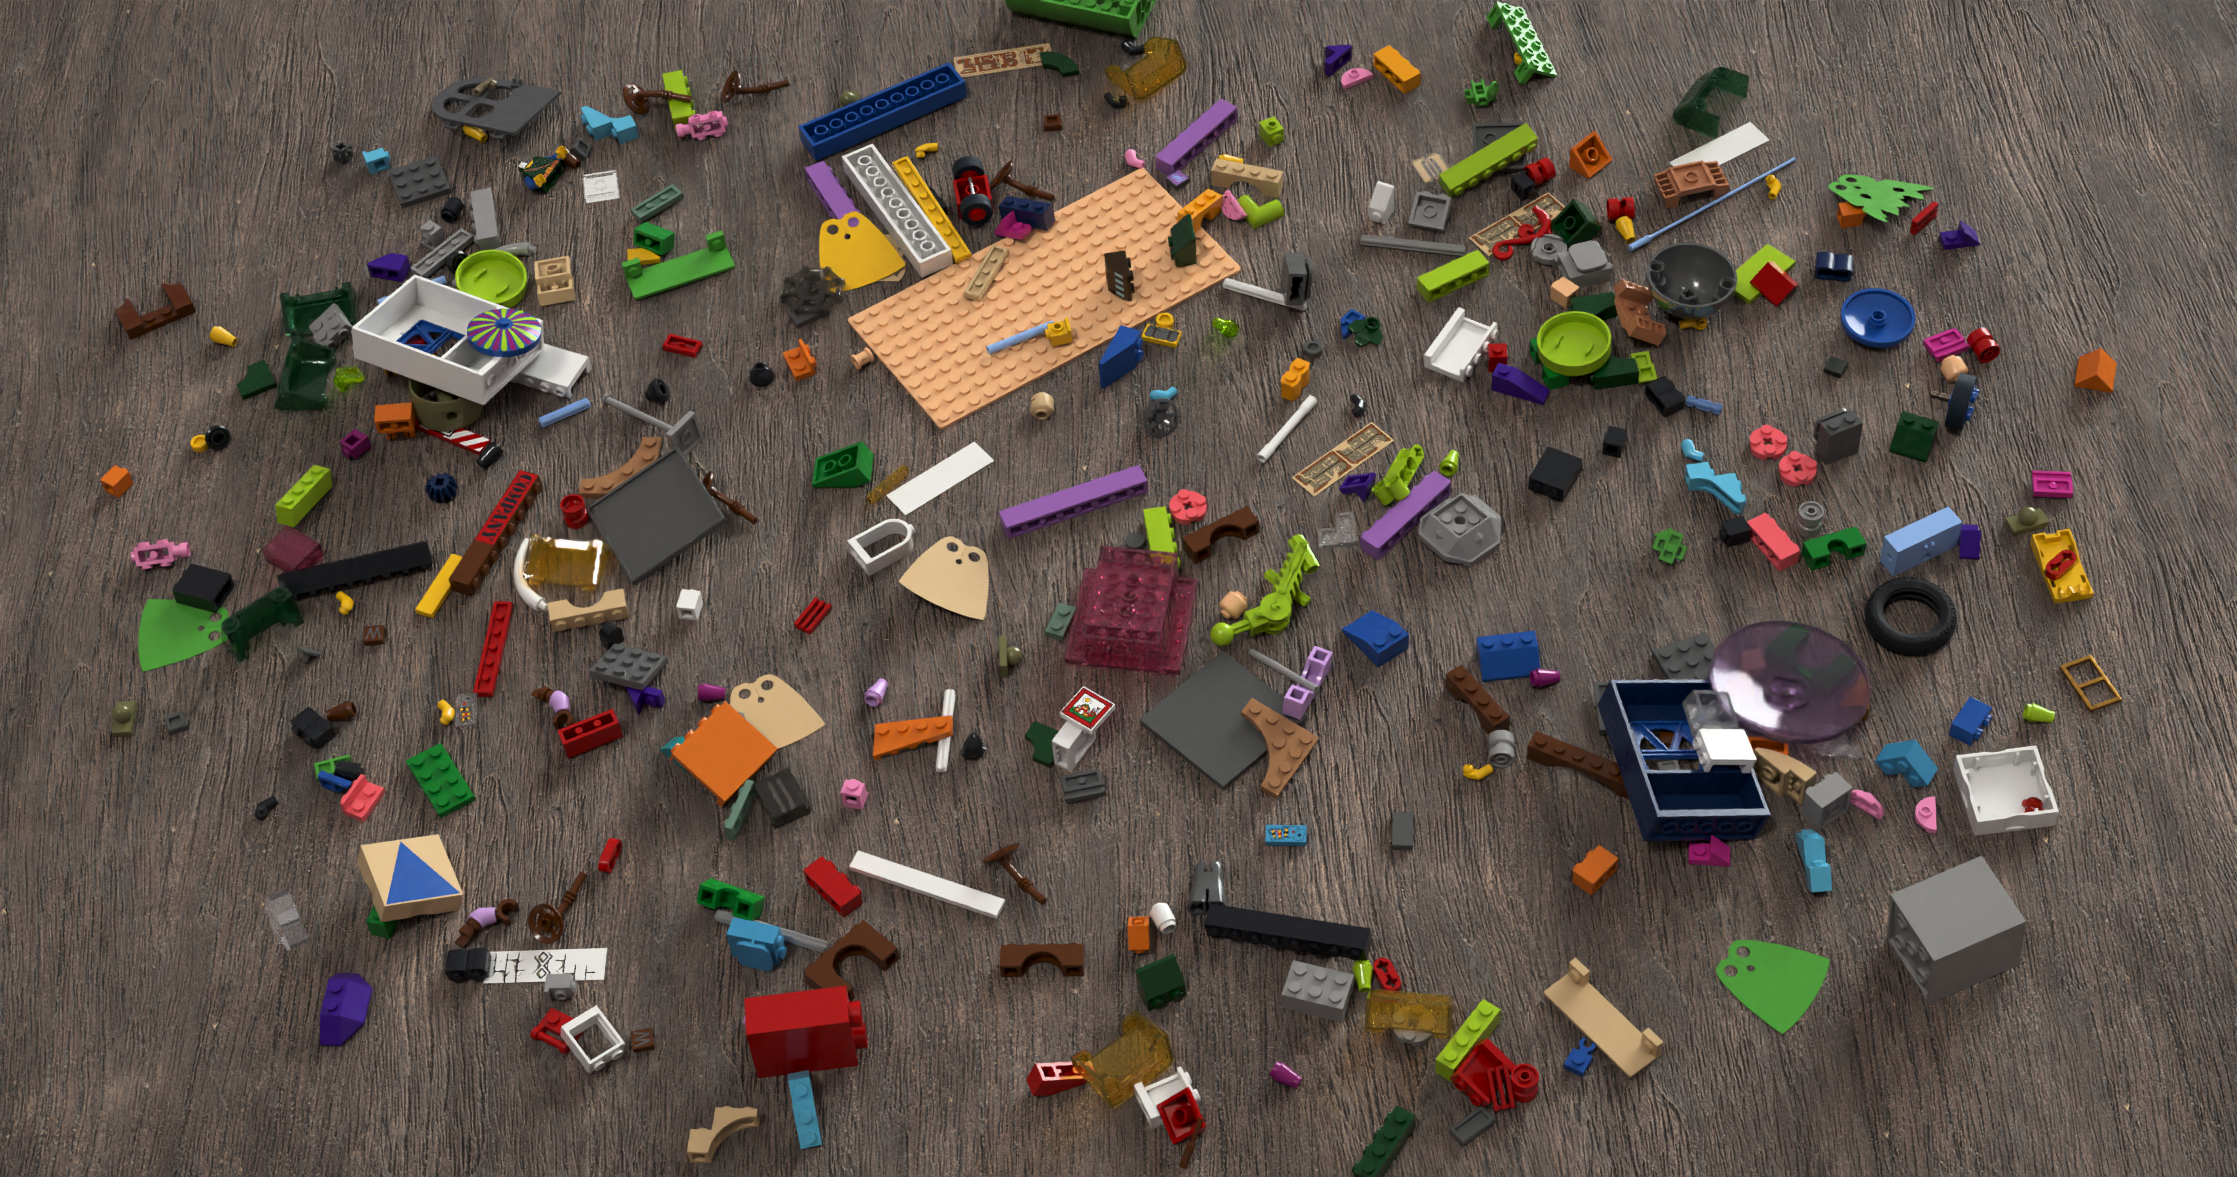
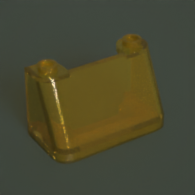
(1160, 67)
(565, 562)
(1131, 1058)

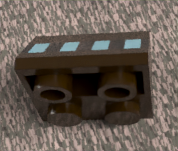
(1118, 274)

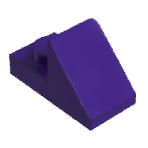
(1336, 57)
(1960, 238)
(1359, 484)
(1969, 542)
(648, 696)

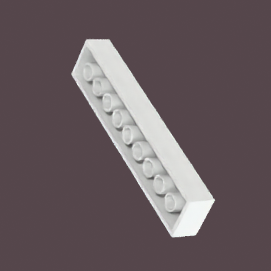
(897, 210)

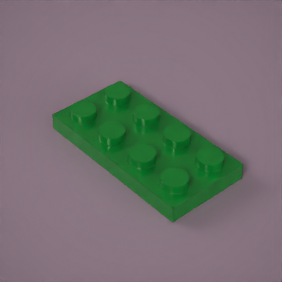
(440, 780)

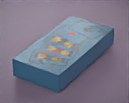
(1286, 835)

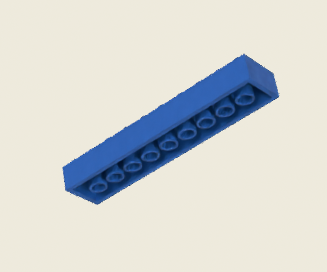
(882, 111)

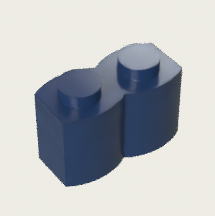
(1833, 266)

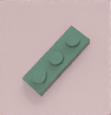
(656, 203)
(739, 810)

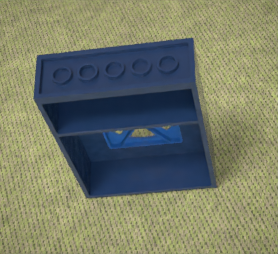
(1676, 802)

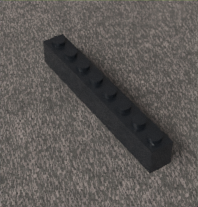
(357, 568)
(1288, 932)

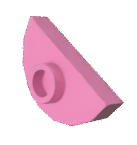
(1355, 77)
(1231, 207)
(1867, 803)
(1926, 814)

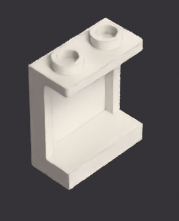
(1724, 748)
(1157, 1092)

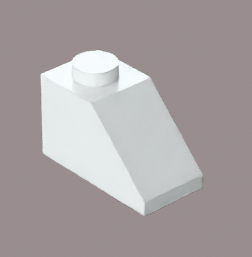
(1382, 203)

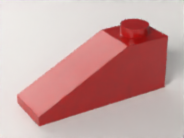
(1053, 1078)

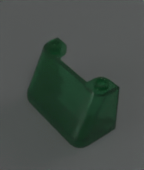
(303, 310)
(304, 376)
(271, 608)

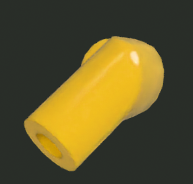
(1774, 186)
(346, 602)
(447, 712)

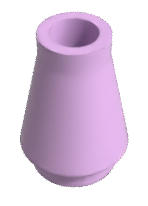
(875, 694)

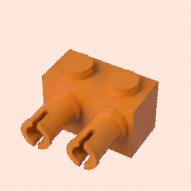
(394, 419)

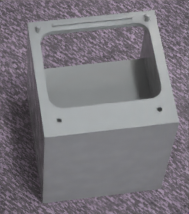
(1955, 929)

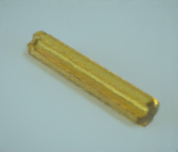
(887, 484)

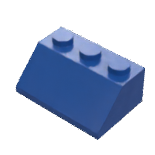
(1507, 655)

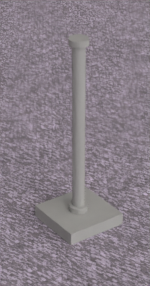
(684, 434)

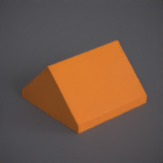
(1589, 155)
(2096, 371)

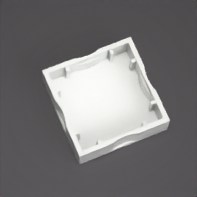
(1996, 786)

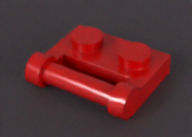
(552, 1022)

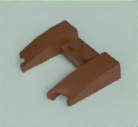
(179, 308)

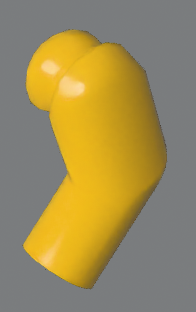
(928, 147)
(1699, 324)
(1477, 774)

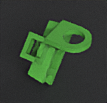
(1483, 95)
(1671, 544)

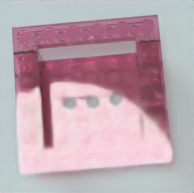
(1134, 640)

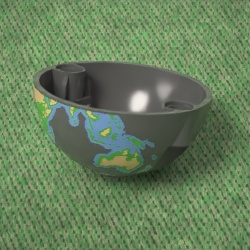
(1691, 280)

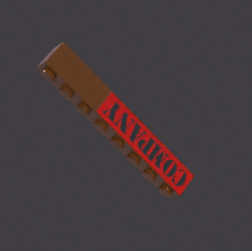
(495, 533)

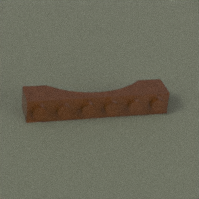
(1554, 752)

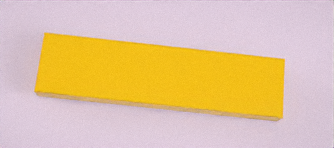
(439, 589)

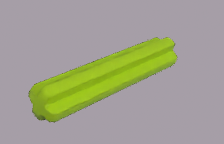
(1300, 597)

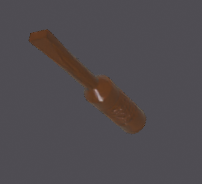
(1190, 1146)

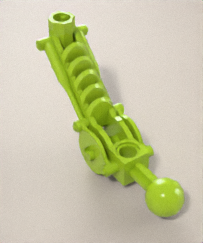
(1275, 608)

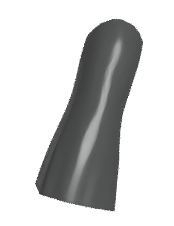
(1206, 889)

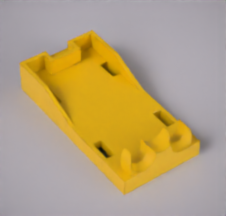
(2069, 586)

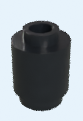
(452, 209)
(348, 770)

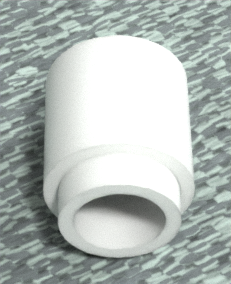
(1163, 918)

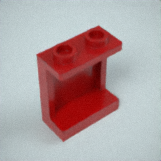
(1471, 1074)

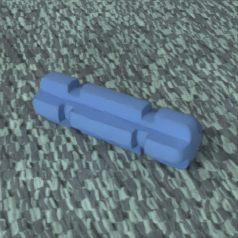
(1704, 405)

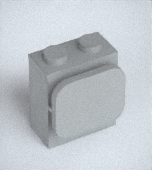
(1584, 264)

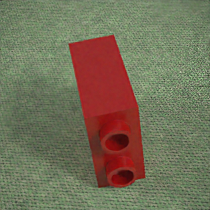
(804, 1031)

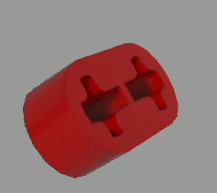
(2057, 561)
(610, 855)
(1390, 974)

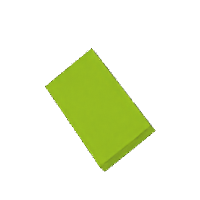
(1751, 267)

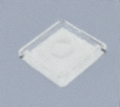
(600, 186)

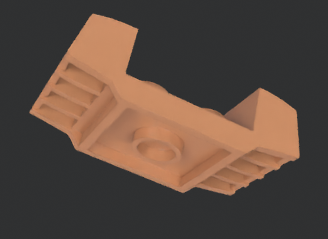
(1690, 179)
(1632, 309)

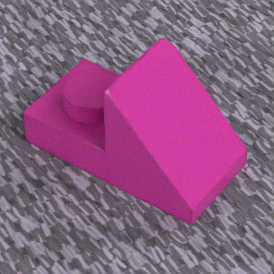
(1011, 228)
(1712, 854)

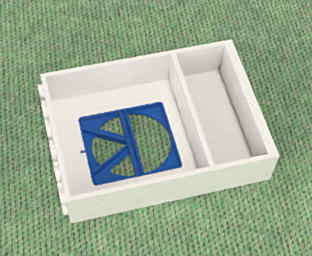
(426, 308)

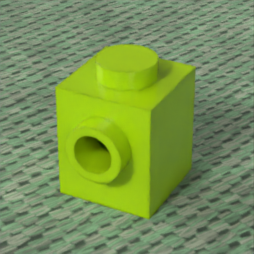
(1271, 131)

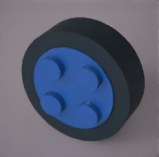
(1959, 401)

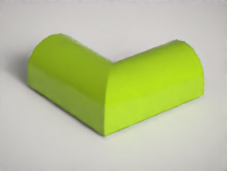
(1260, 215)

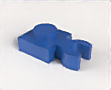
(1579, 1060)

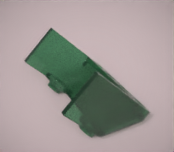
(1692, 108)

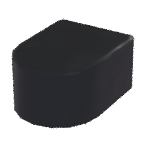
(610, 634)

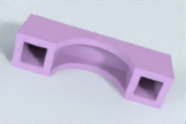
(1316, 668)

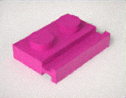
(1946, 344)
(2052, 484)

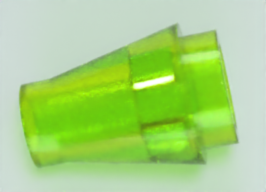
(1226, 327)

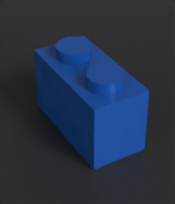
(1970, 721)

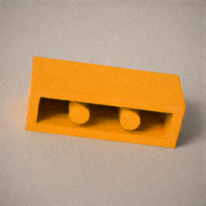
(1396, 69)

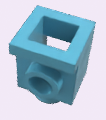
(376, 160)

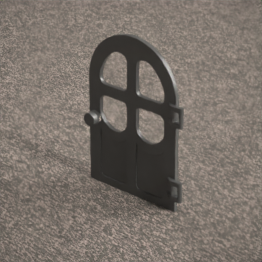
(508, 114)

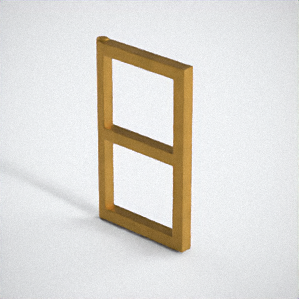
(2102, 678)

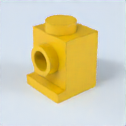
(1059, 332)

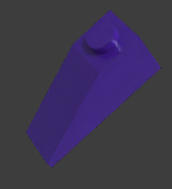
(1518, 384)

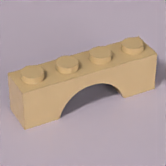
(1266, 180)
(610, 608)

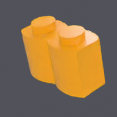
(1295, 379)

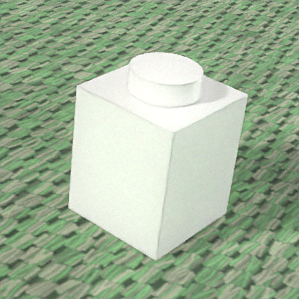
(689, 604)

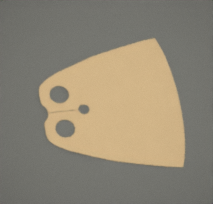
(948, 584)
(783, 714)

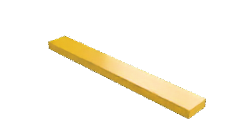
(931, 208)

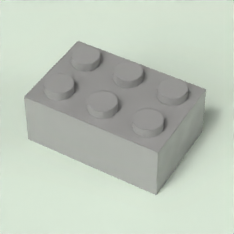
(1317, 991)

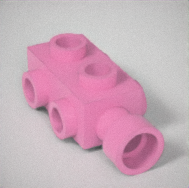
(707, 128)
(157, 555)

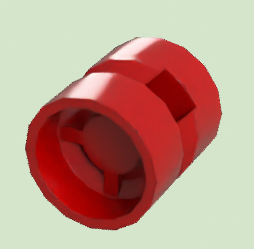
(1541, 171)
(1619, 208)
(1983, 345)
(574, 511)
(1524, 1083)

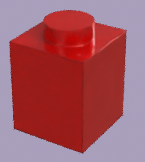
(1496, 354)

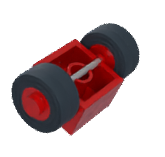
(972, 191)

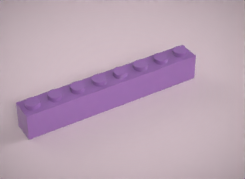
(1073, 502)

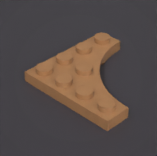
(646, 454)
(1285, 743)

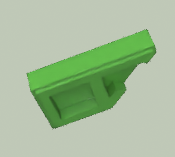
(329, 765)

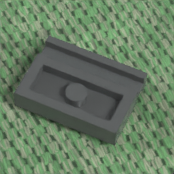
(1083, 785)

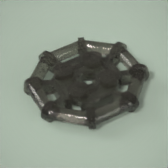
(812, 279)

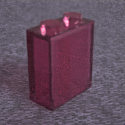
(292, 550)

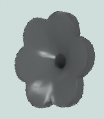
(307, 653)

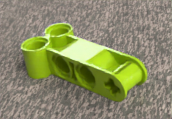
(1399, 475)

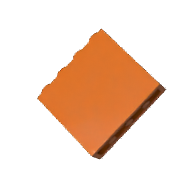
(723, 752)

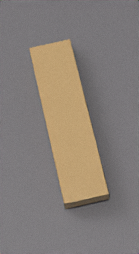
(986, 273)

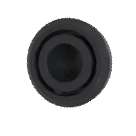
(454, 260)
(761, 375)
(657, 391)
(217, 437)
(973, 746)

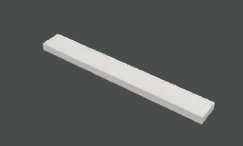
(927, 884)

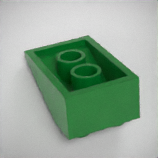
(844, 467)

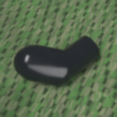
(1131, 49)
(1114, 102)
(1360, 405)
(263, 807)

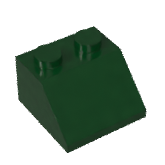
(1575, 223)
(1183, 242)
(1914, 436)
(1160, 983)

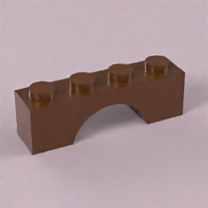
(1239, 524)
(1464, 686)
(1018, 958)

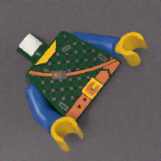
(543, 171)

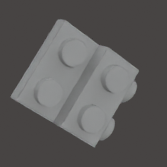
(1430, 211)
(331, 327)

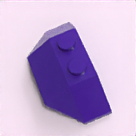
(343, 1008)

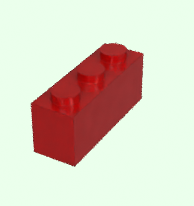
(590, 733)
(833, 886)

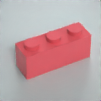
(1773, 542)

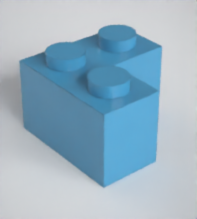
(1909, 760)

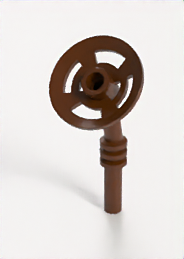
(733, 87)
(640, 96)
(1003, 176)
(734, 505)
(1003, 857)
(550, 921)

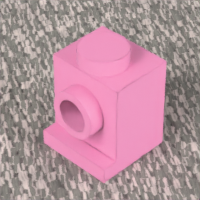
(855, 789)

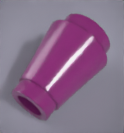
(1543, 677)
(710, 692)
(1284, 1074)

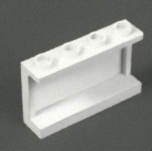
(1459, 346)
(554, 371)

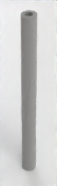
(1284, 671)

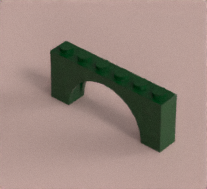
(1615, 371)

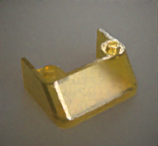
(1410, 1012)

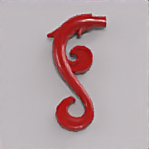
(1524, 238)

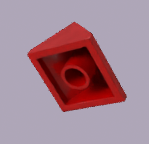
(1773, 283)
(1180, 1116)

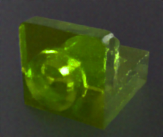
(346, 376)

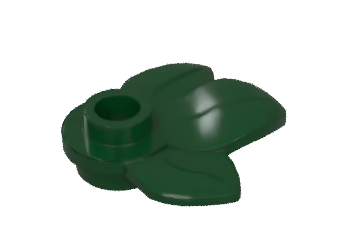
(1365, 333)

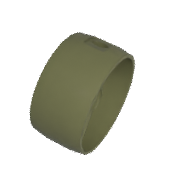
(445, 414)

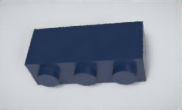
(1036, 213)

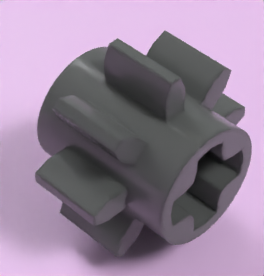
(342, 152)

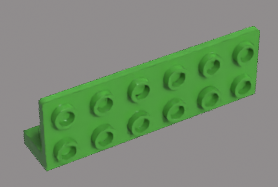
(1525, 39)
(679, 270)

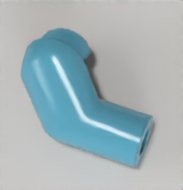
(1169, 394)
(1690, 452)

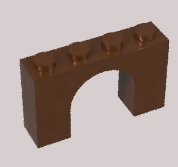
(859, 941)

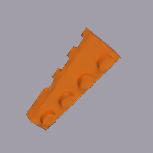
(903, 734)

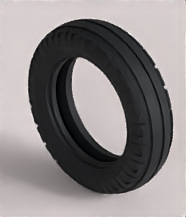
(1910, 589)

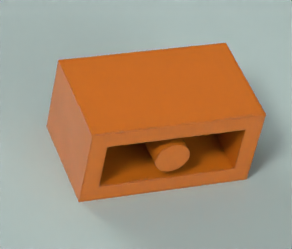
(1595, 869)

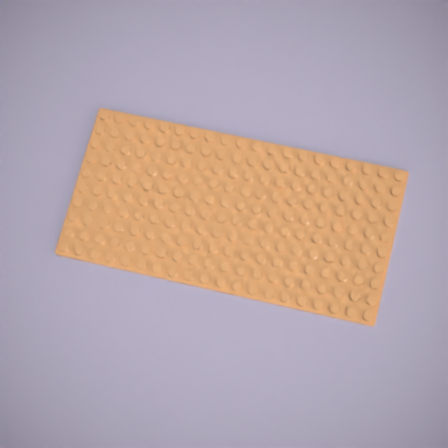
(939, 338)

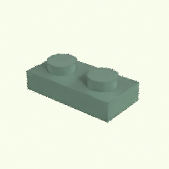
(1060, 621)

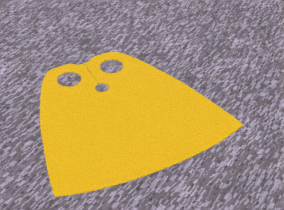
(861, 258)

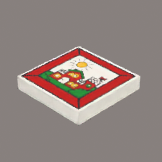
(1087, 710)

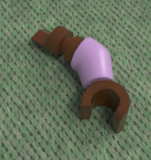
(559, 703)
(485, 916)

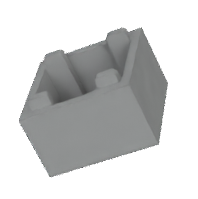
(1826, 801)

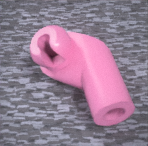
(1130, 156)

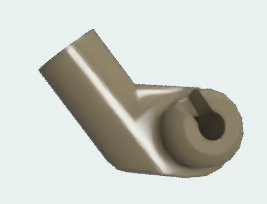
(490, 82)

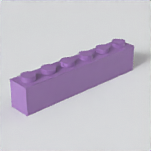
(1196, 137)
(830, 193)
(1405, 515)

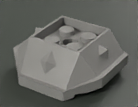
(1461, 530)

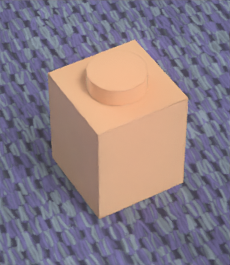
(1562, 291)

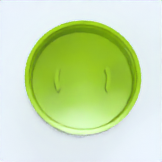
(493, 277)
(1574, 343)

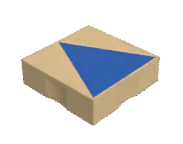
(409, 877)

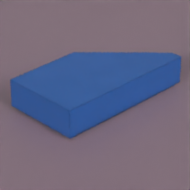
(1349, 317)
(333, 782)

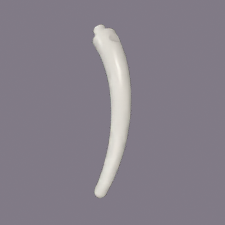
(527, 594)

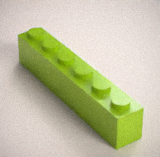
(1488, 160)

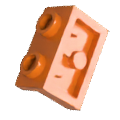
(800, 361)

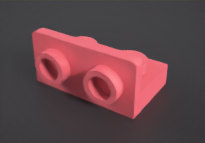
(361, 799)

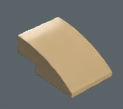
(554, 280)
(1783, 773)

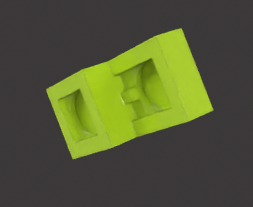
(1645, 366)

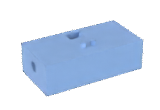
(1920, 541)

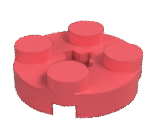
(1767, 434)
(1800, 461)
(1188, 498)

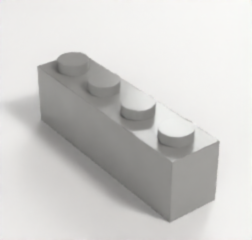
(485, 219)

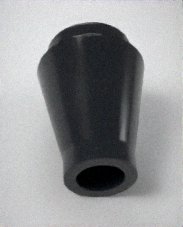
(489, 454)

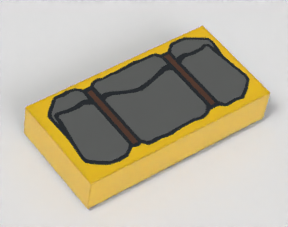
(1161, 335)

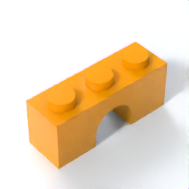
(1205, 205)

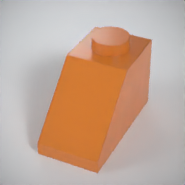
(1138, 934)

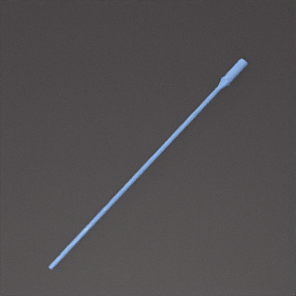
(1647, 238)

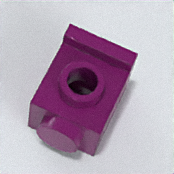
(354, 444)

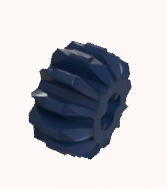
(441, 487)

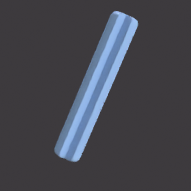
(564, 412)

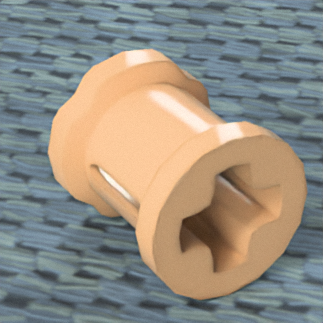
(862, 358)

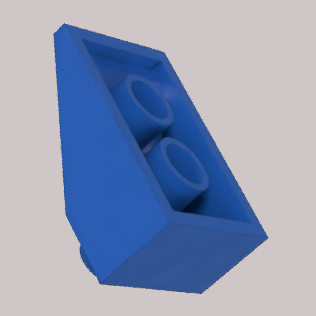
(1121, 355)
(1377, 637)

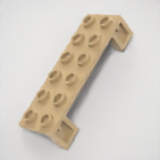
(1603, 1022)

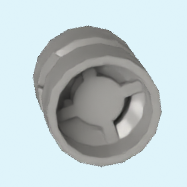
(1809, 519)
(1501, 748)

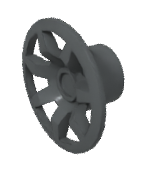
(1158, 417)

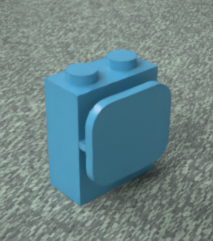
(756, 944)

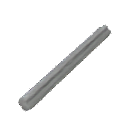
(1414, 245)
(789, 936)

